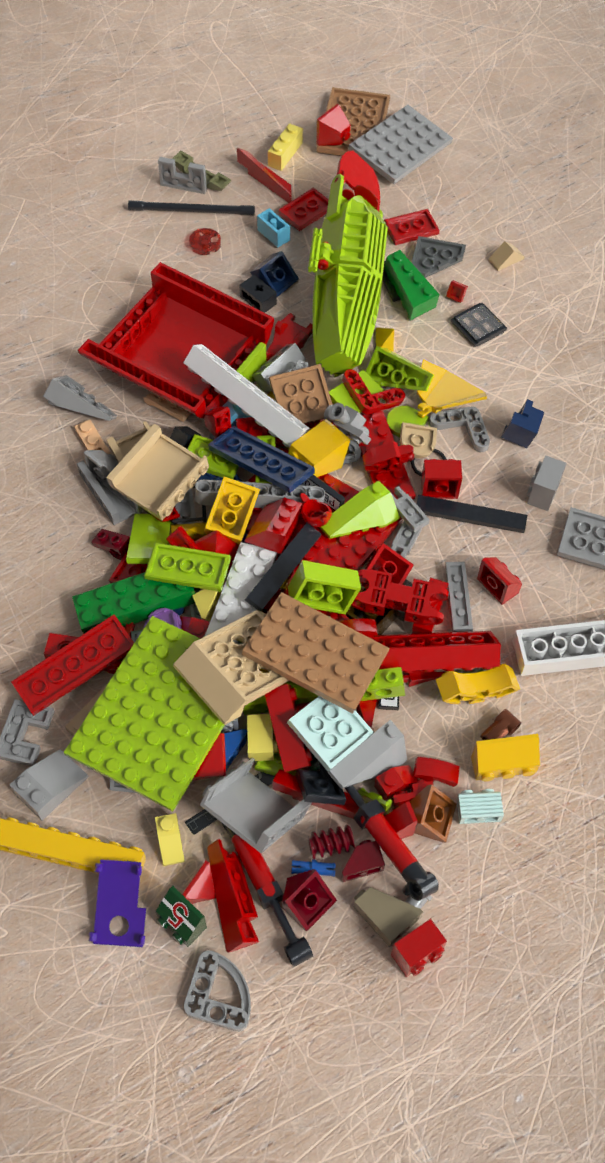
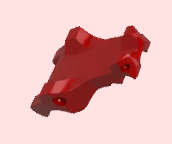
(288, 332)

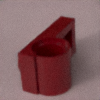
(114, 542)

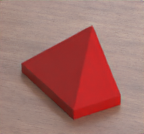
(201, 886)

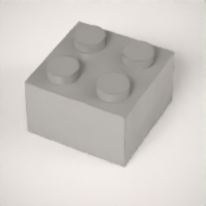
(545, 482)

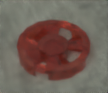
(204, 242)

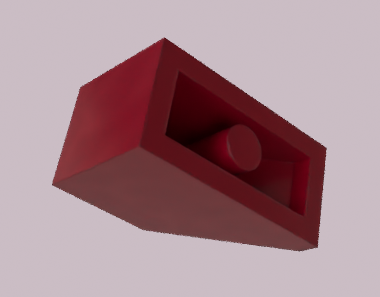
(364, 861)

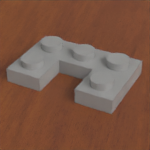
(193, 182)
(11, 739)

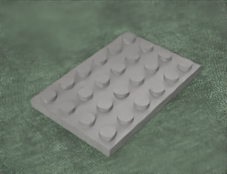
(400, 144)

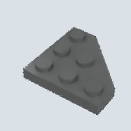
(436, 255)

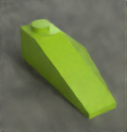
(396, 371)
(367, 509)

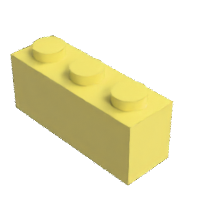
(285, 147)

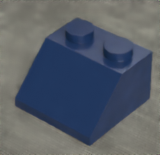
(276, 272)

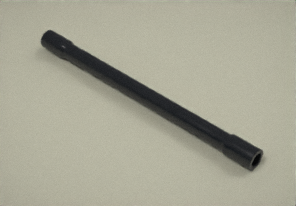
(184, 207)

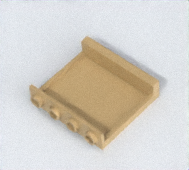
(157, 473)

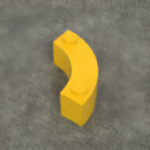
(476, 686)

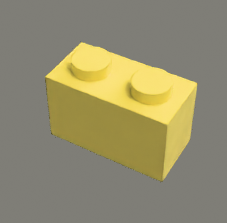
(260, 737)

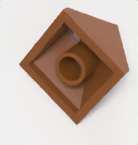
(433, 813)

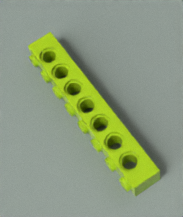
(385, 684)

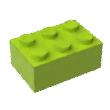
(325, 586)

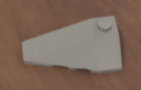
(372, 757)

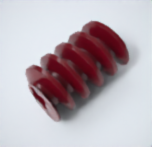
(331, 841)

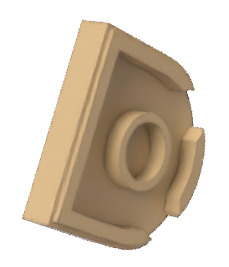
(420, 437)

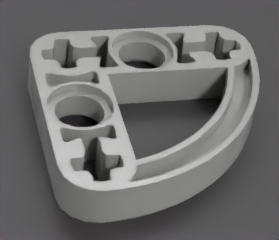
(207, 1004)

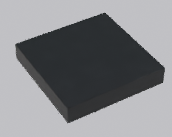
(317, 789)

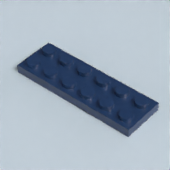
(261, 459)

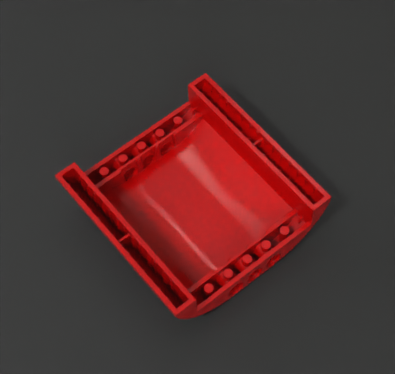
(164, 326)

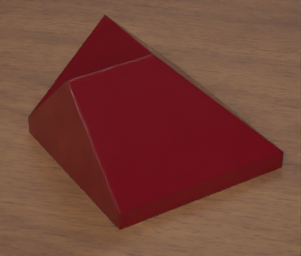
(307, 898)

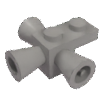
(348, 422)

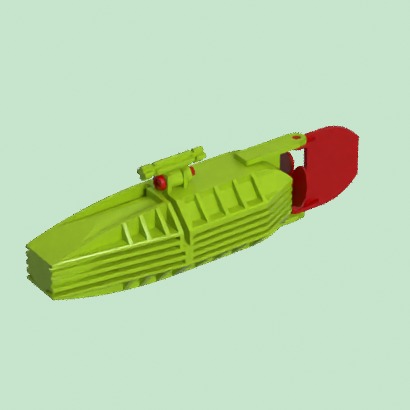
(348, 267)

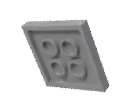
(584, 538)

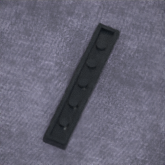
(472, 514)
(283, 567)

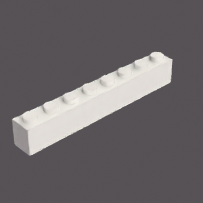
(245, 395)

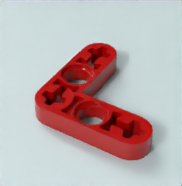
(371, 399)

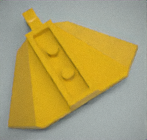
(446, 391)

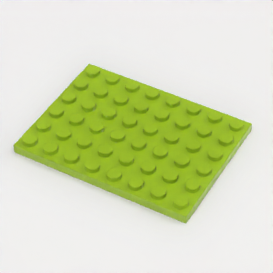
(149, 721)

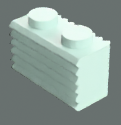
(479, 807)

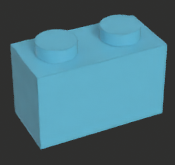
(273, 227)

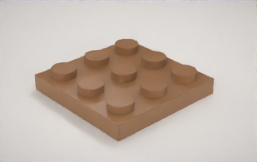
(302, 393)

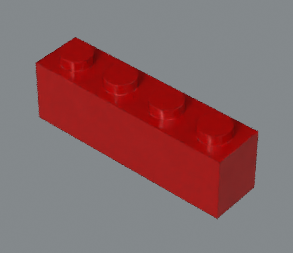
(291, 748)

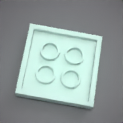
(329, 731)

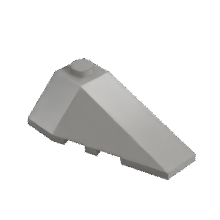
(70, 395)
(100, 466)

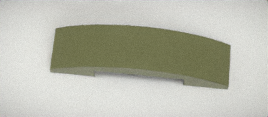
(214, 182)

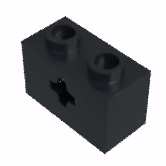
(258, 294)

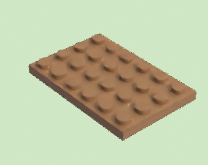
(361, 109)
(316, 652)

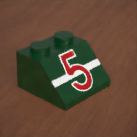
(180, 917)

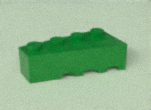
(411, 286)

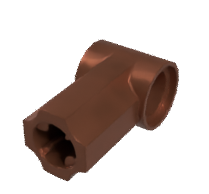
(503, 725)

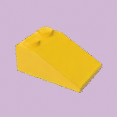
(232, 509)

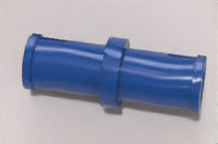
(321, 867)

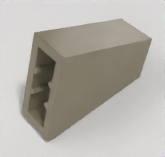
(386, 914)

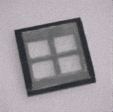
(478, 324)

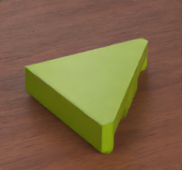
(368, 797)

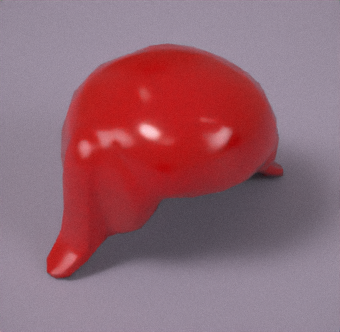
(315, 512)

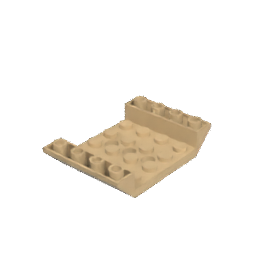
(221, 672)

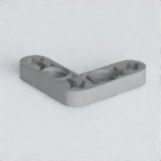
(464, 420)

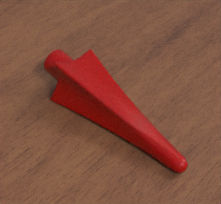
(419, 677)

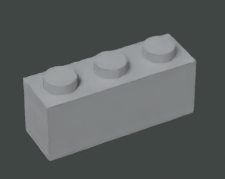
(280, 363)

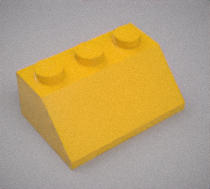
(506, 757)

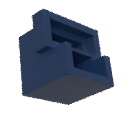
(524, 425)

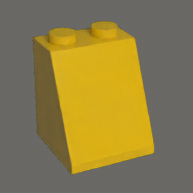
(322, 448)

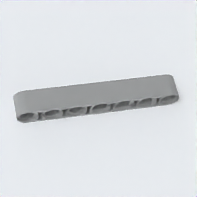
(207, 491)

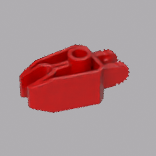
(387, 457)

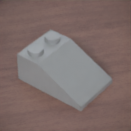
(48, 783)

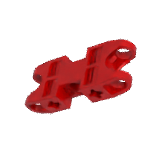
(400, 597)

